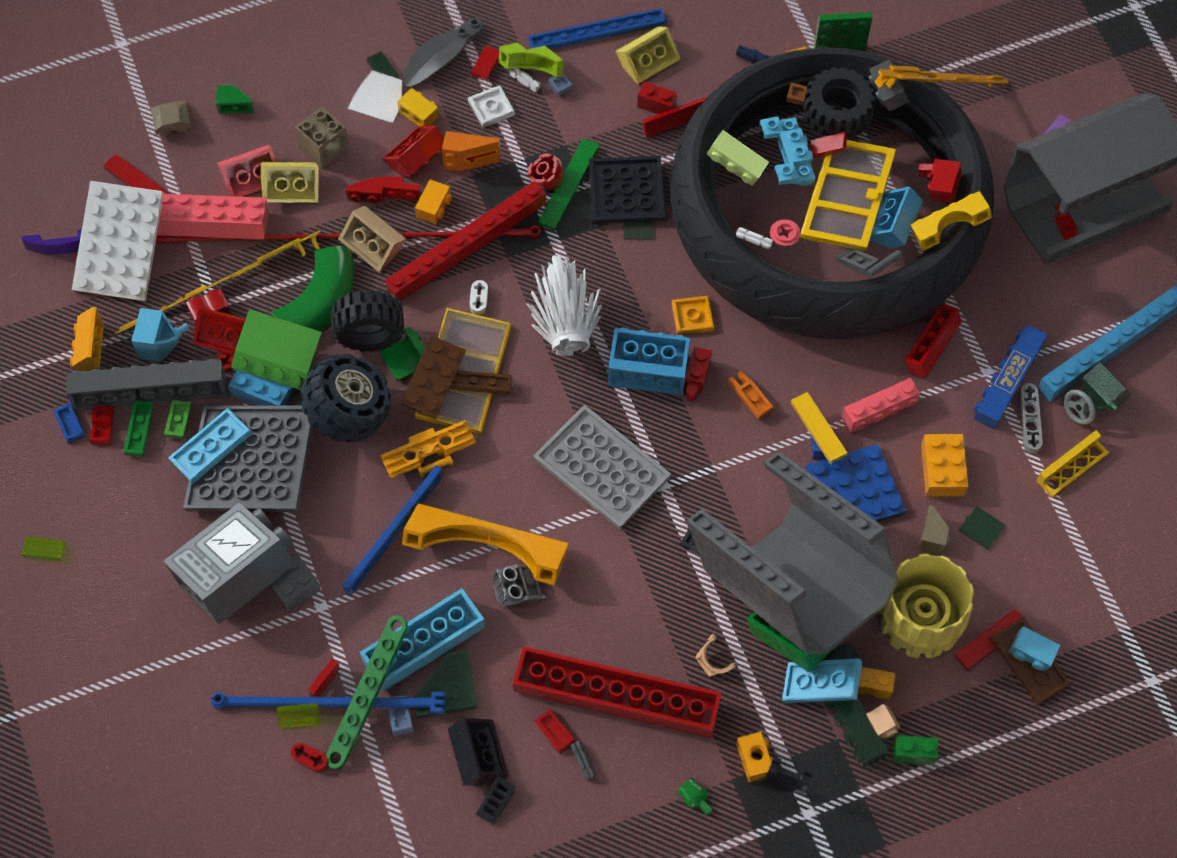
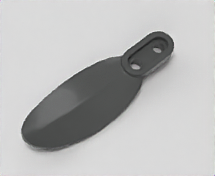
(440, 51)

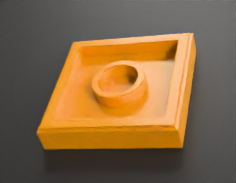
(692, 315)

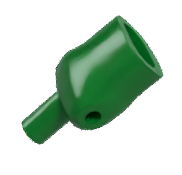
(694, 795)

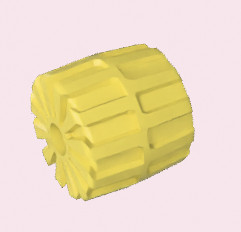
(934, 587)

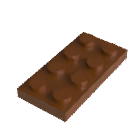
(433, 377)

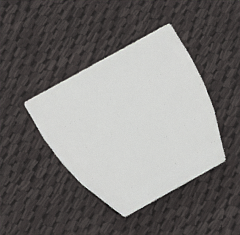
(378, 96)

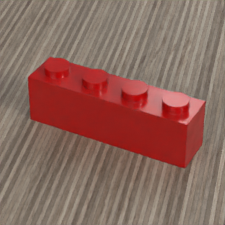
(933, 340)

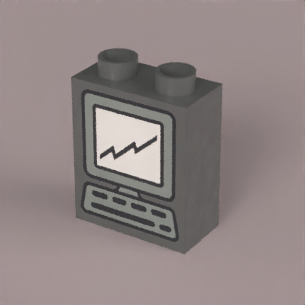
(231, 561)

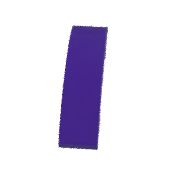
(52, 246)

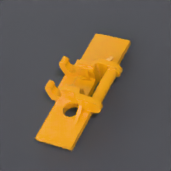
(426, 444)

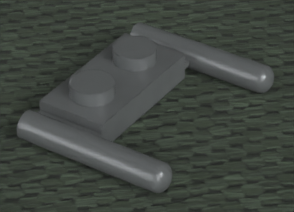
(865, 263)

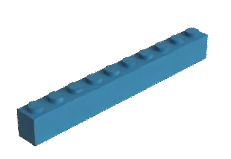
(1109, 345)

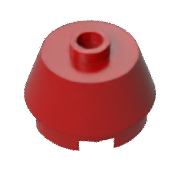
(546, 172)

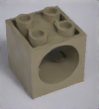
(322, 137)

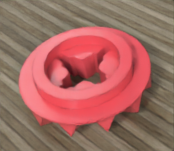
(788, 227)

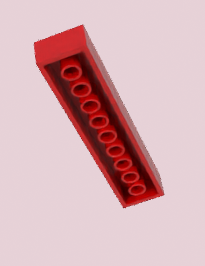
(617, 692)

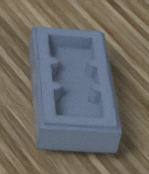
(400, 720)

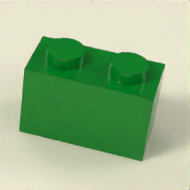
(915, 750)

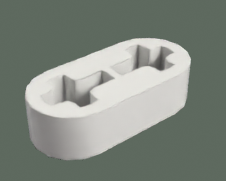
(474, 297)

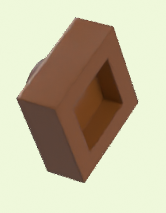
(796, 94)

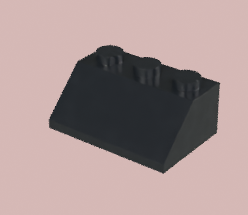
(477, 751)

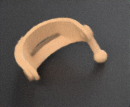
(702, 659)

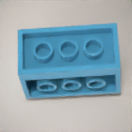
(648, 361)

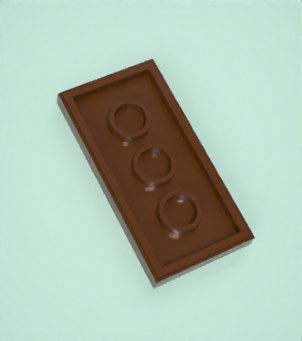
(1038, 683)

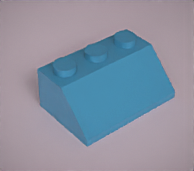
(895, 217)
(260, 390)

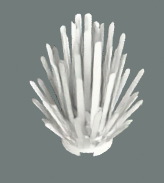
(565, 308)

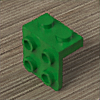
(404, 355)

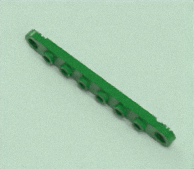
(367, 692)

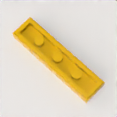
(818, 427)

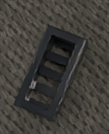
(490, 797)

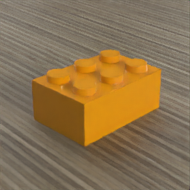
(944, 465)

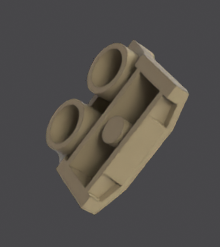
(171, 117)

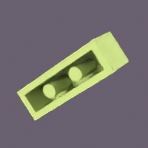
(737, 158)

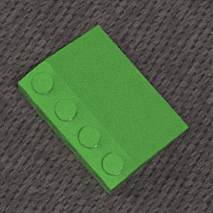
(276, 349)

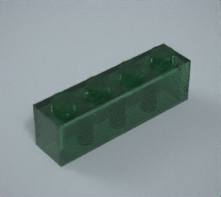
(858, 731)

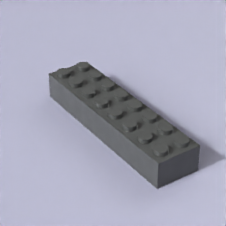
(147, 383)

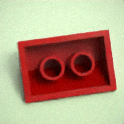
(415, 150)

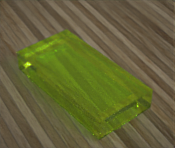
(43, 548)
(298, 715)

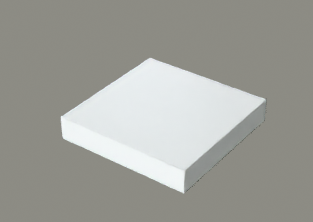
(491, 106)

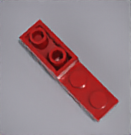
(375, 190)

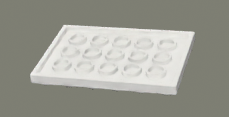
(117, 241)

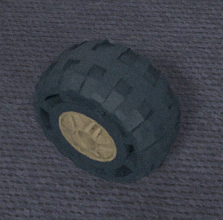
(345, 398)

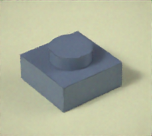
(560, 84)

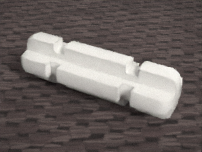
(525, 79)
(754, 238)

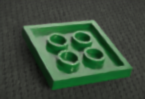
(843, 30)

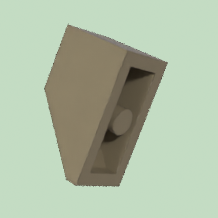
(935, 532)

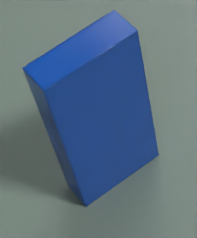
(69, 423)

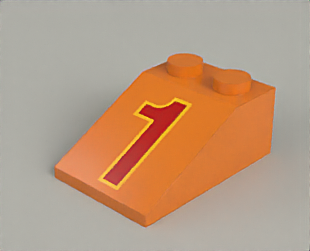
(469, 151)

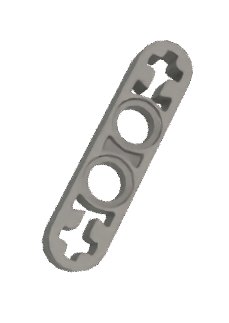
(1030, 418)

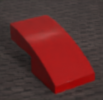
(102, 425)

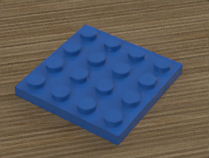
(863, 481)

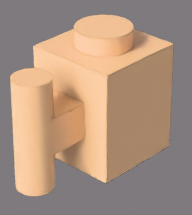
(883, 721)

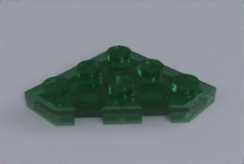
(454, 679)

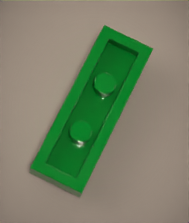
(138, 428)

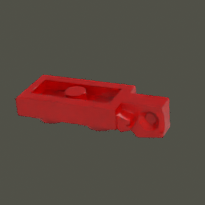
(1065, 224)

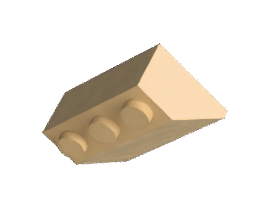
(371, 238)

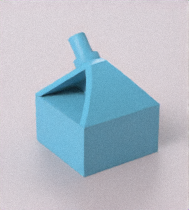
(155, 336)

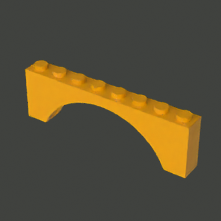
(433, 525)

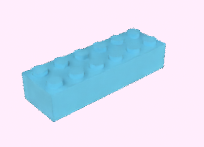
(431, 636)

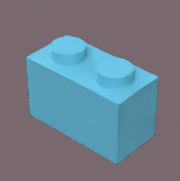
(1034, 649)

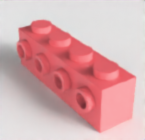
(880, 405)

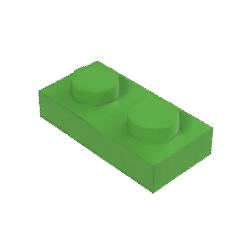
(178, 419)

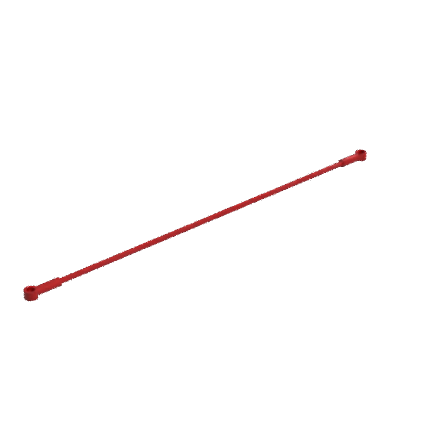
(511, 232)

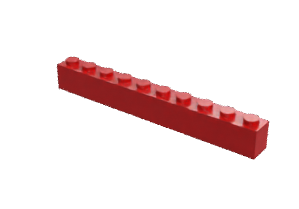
(466, 241)

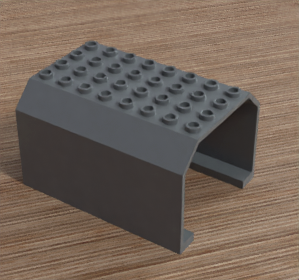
(1095, 173)
(813, 573)

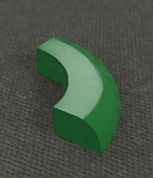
(330, 281)

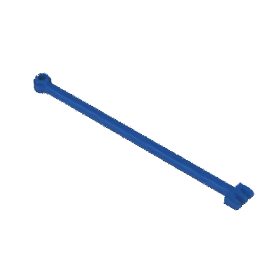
(381, 702)

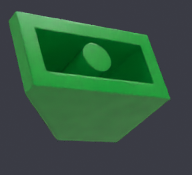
(232, 100)

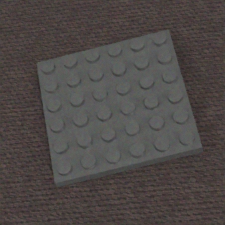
(260, 471)

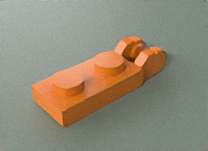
(751, 395)

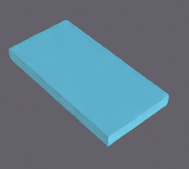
(210, 445)
(825, 682)

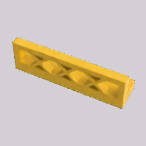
(1069, 458)

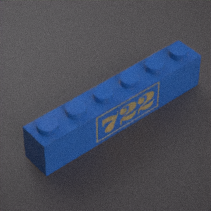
(1010, 376)

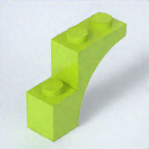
(539, 58)

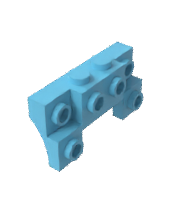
(793, 150)

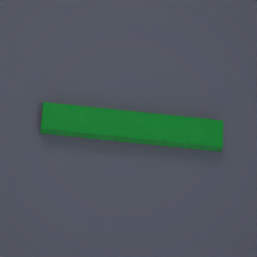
(566, 190)

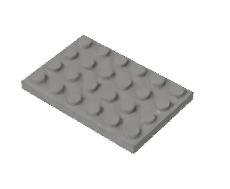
(602, 466)

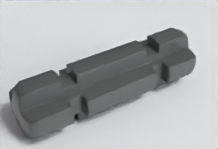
(583, 760)

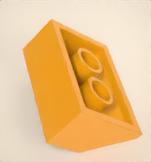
(87, 341)

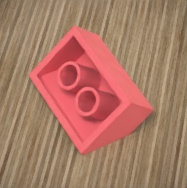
(243, 171)

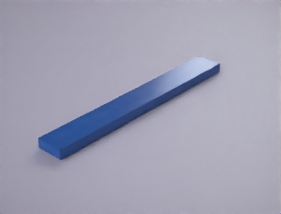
(598, 29)
(392, 531)

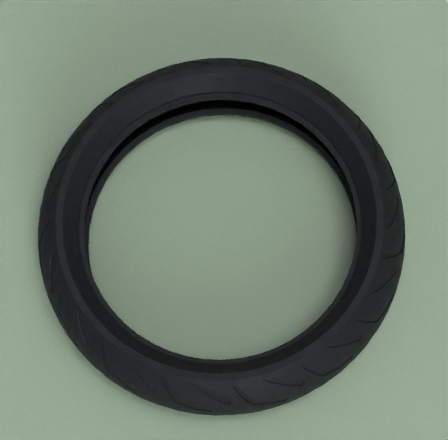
(803, 303)

